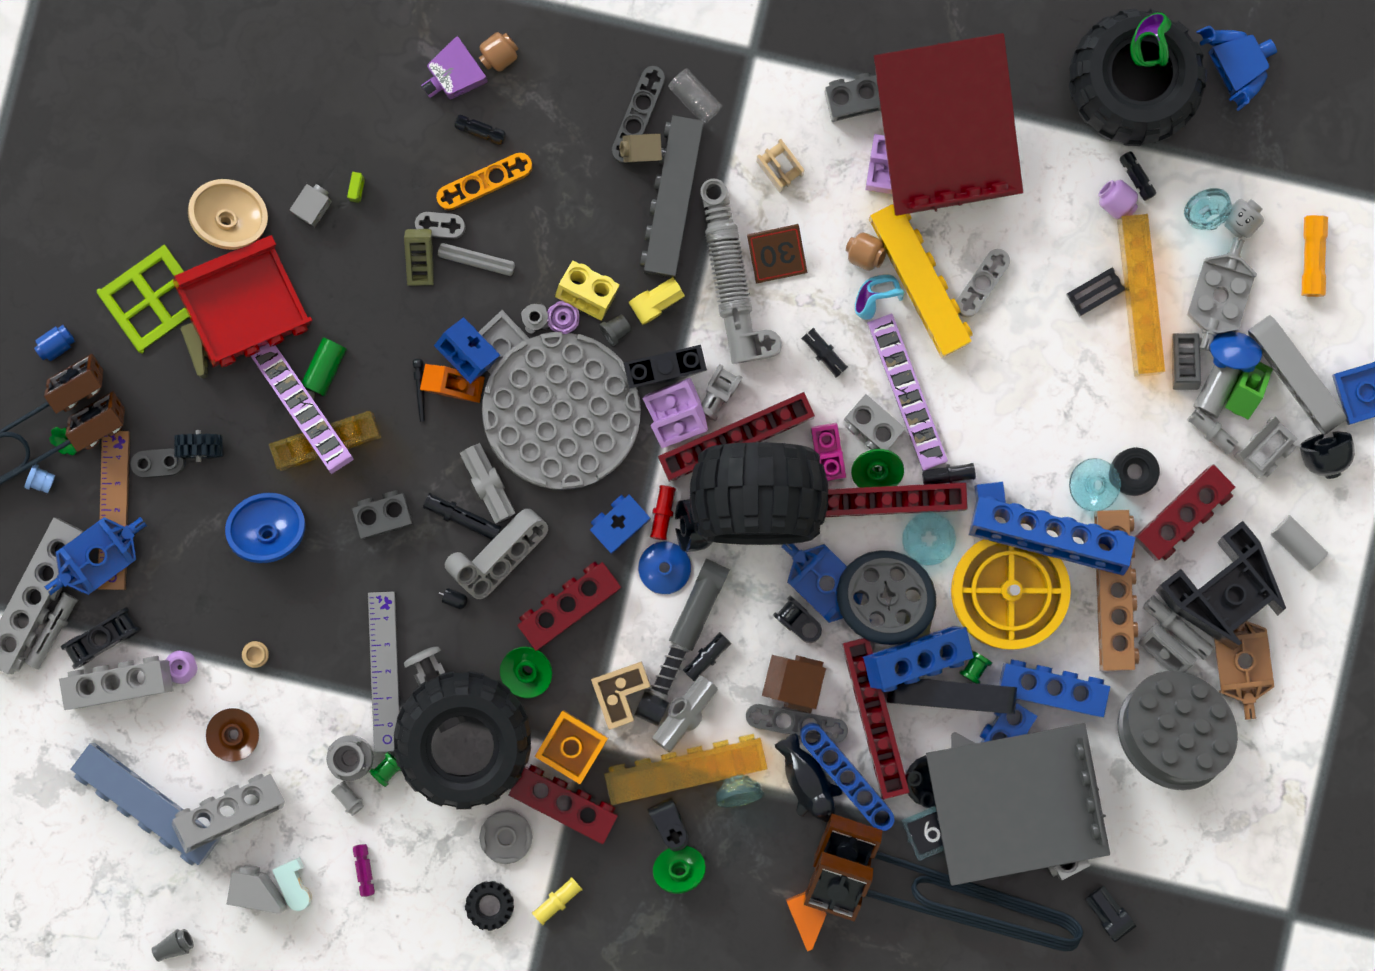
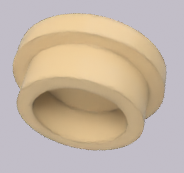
(255, 654)

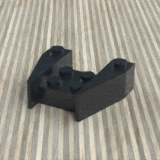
(1230, 595)

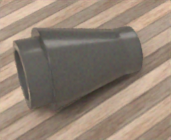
(174, 945)

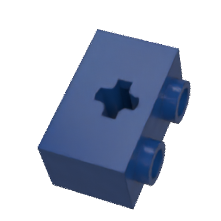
(467, 350)
(614, 538)

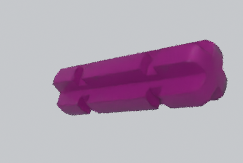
(363, 870)

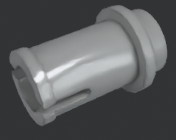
(348, 798)

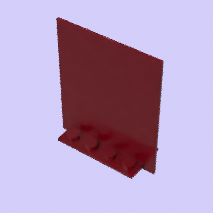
(948, 124)

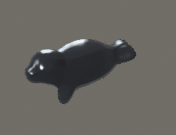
(808, 780)

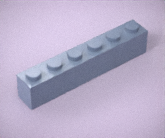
(135, 798)

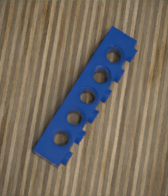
(1039, 541)

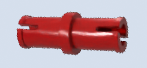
(663, 512)

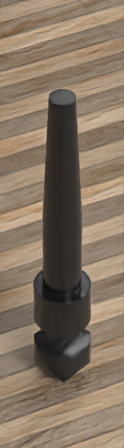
(418, 374)

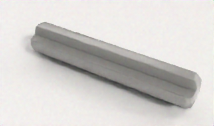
(476, 259)

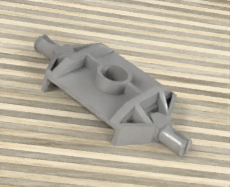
(1233, 276)

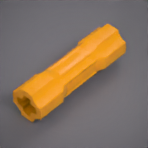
(1314, 256)

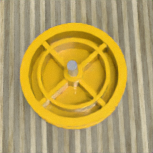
(1009, 594)

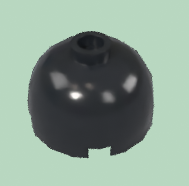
(1328, 455)
(688, 535)

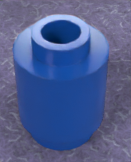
(54, 343)

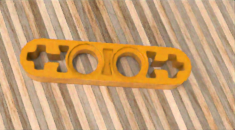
(486, 185)

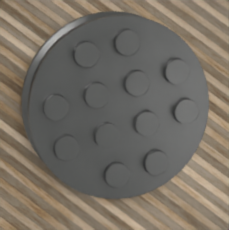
(1177, 730)

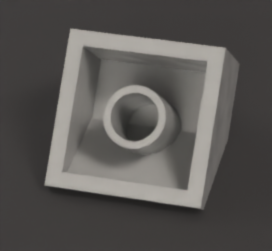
(254, 890)

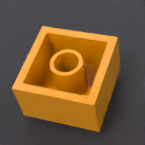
(571, 747)

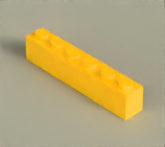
(921, 281)

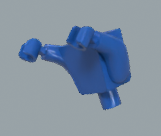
(1239, 61)

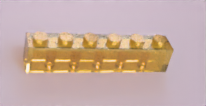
(1141, 295)
(685, 770)

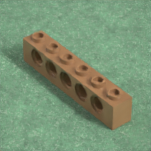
(1106, 603)

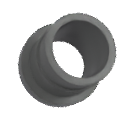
(615, 329)

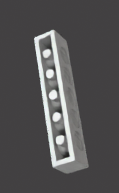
(20, 603)

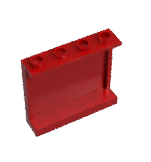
(241, 302)

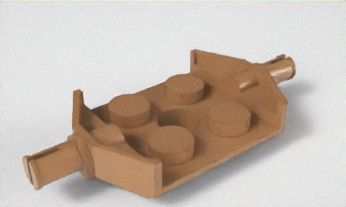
(1247, 683)

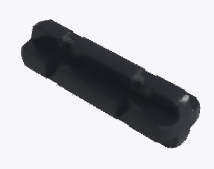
(480, 129)
(1137, 176)

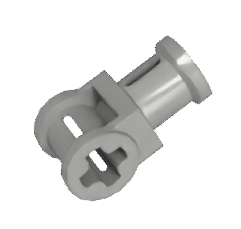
(719, 390)

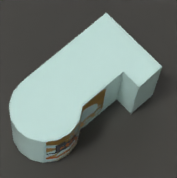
(291, 885)

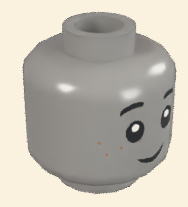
(1244, 218)

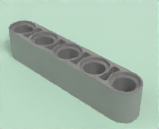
(1297, 375)

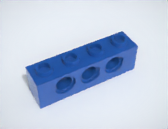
(881, 664)
(1096, 691)

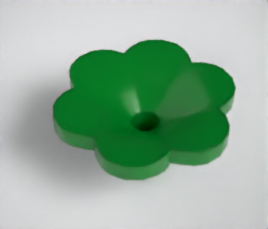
(58, 437)

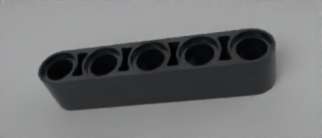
(956, 696)

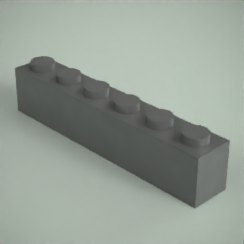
(673, 197)

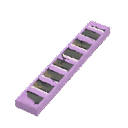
(907, 392)
(302, 408)

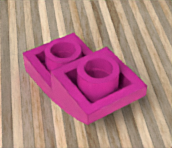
(828, 446)

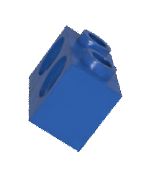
(1001, 725)

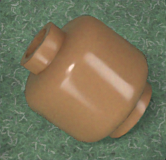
(498, 51)
(866, 251)

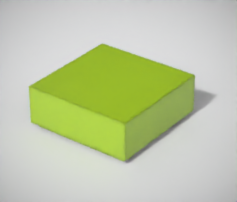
(356, 187)

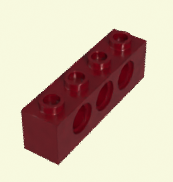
(1150, 536)
(540, 636)
(596, 830)

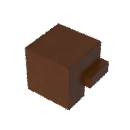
(795, 682)

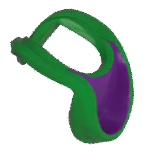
(1155, 25)

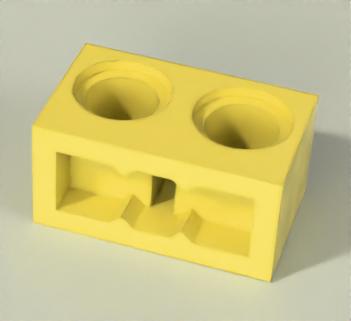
(584, 295)

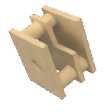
(769, 157)

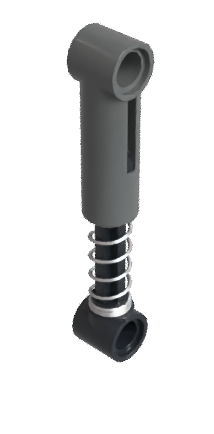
(683, 639)

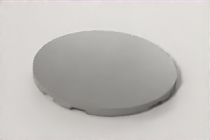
(560, 411)

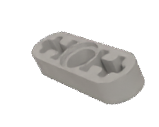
(977, 303)

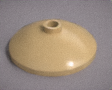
(230, 203)

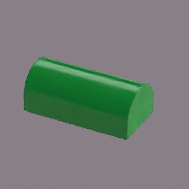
(323, 366)

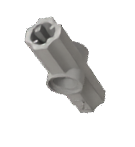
(487, 483)
(684, 713)

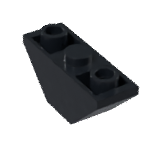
(665, 367)

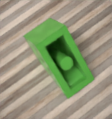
(1249, 391)

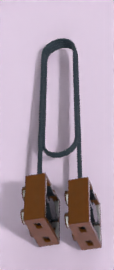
(85, 426)
(845, 875)

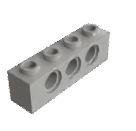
(76, 694)
(193, 837)

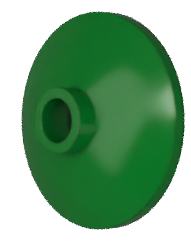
(888, 473)
(521, 682)
(672, 862)

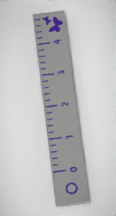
(383, 668)

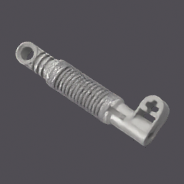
(730, 275)

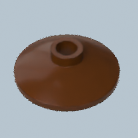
(219, 739)

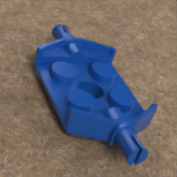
(74, 562)
(806, 573)

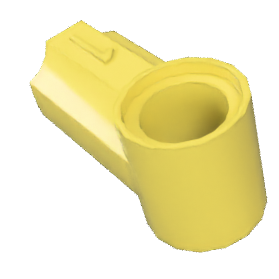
(651, 303)

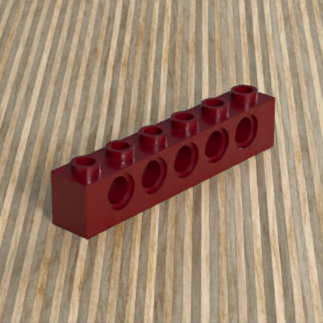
(749, 429)
(897, 500)
(875, 722)

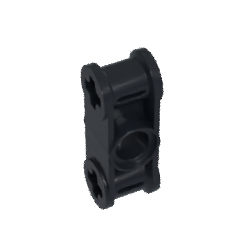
(86, 644)

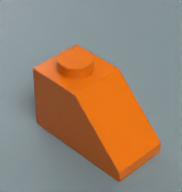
(450, 383)
(807, 919)

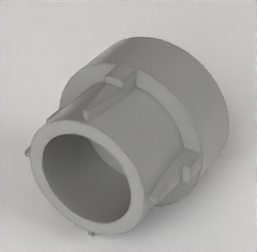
(359, 747)

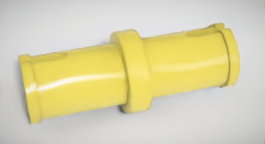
(557, 901)

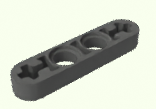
(634, 112)
(796, 722)

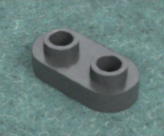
(156, 463)

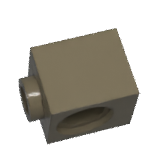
(641, 148)

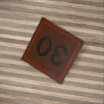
(777, 253)

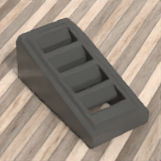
(1186, 383)

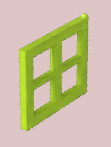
(151, 298)

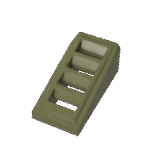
(419, 240)
(195, 349)

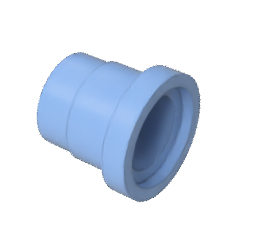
(39, 479)

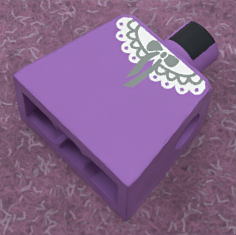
(453, 72)

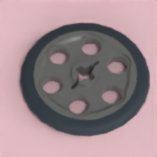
(891, 631)

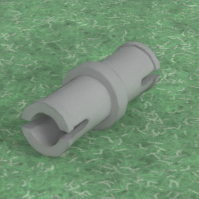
(1213, 431)

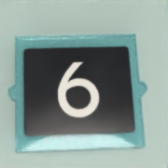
(924, 833)

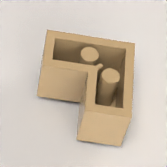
(612, 692)

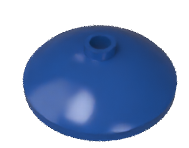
(262, 517)

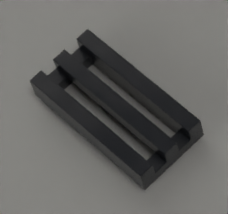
(1115, 280)

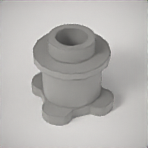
(532, 326)

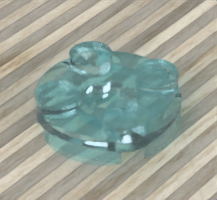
(917, 528)

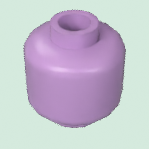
(1118, 199)

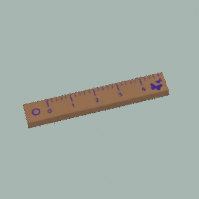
(115, 492)

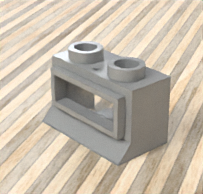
(1267, 448)

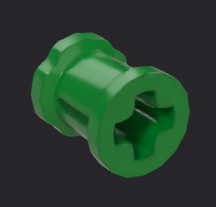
(975, 668)
(385, 770)

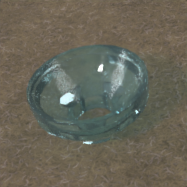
(1206, 204)
(738, 791)

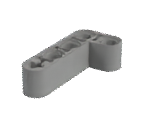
(499, 556)

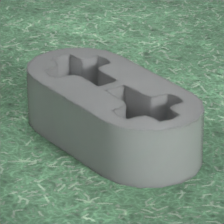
(441, 218)

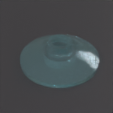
(1083, 484)

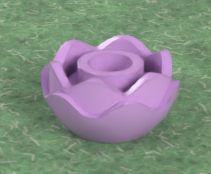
(554, 317)
(188, 663)

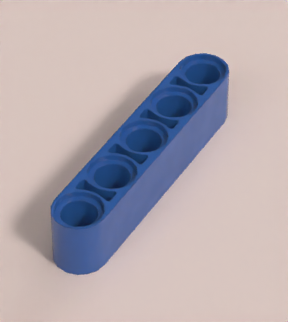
(852, 788)

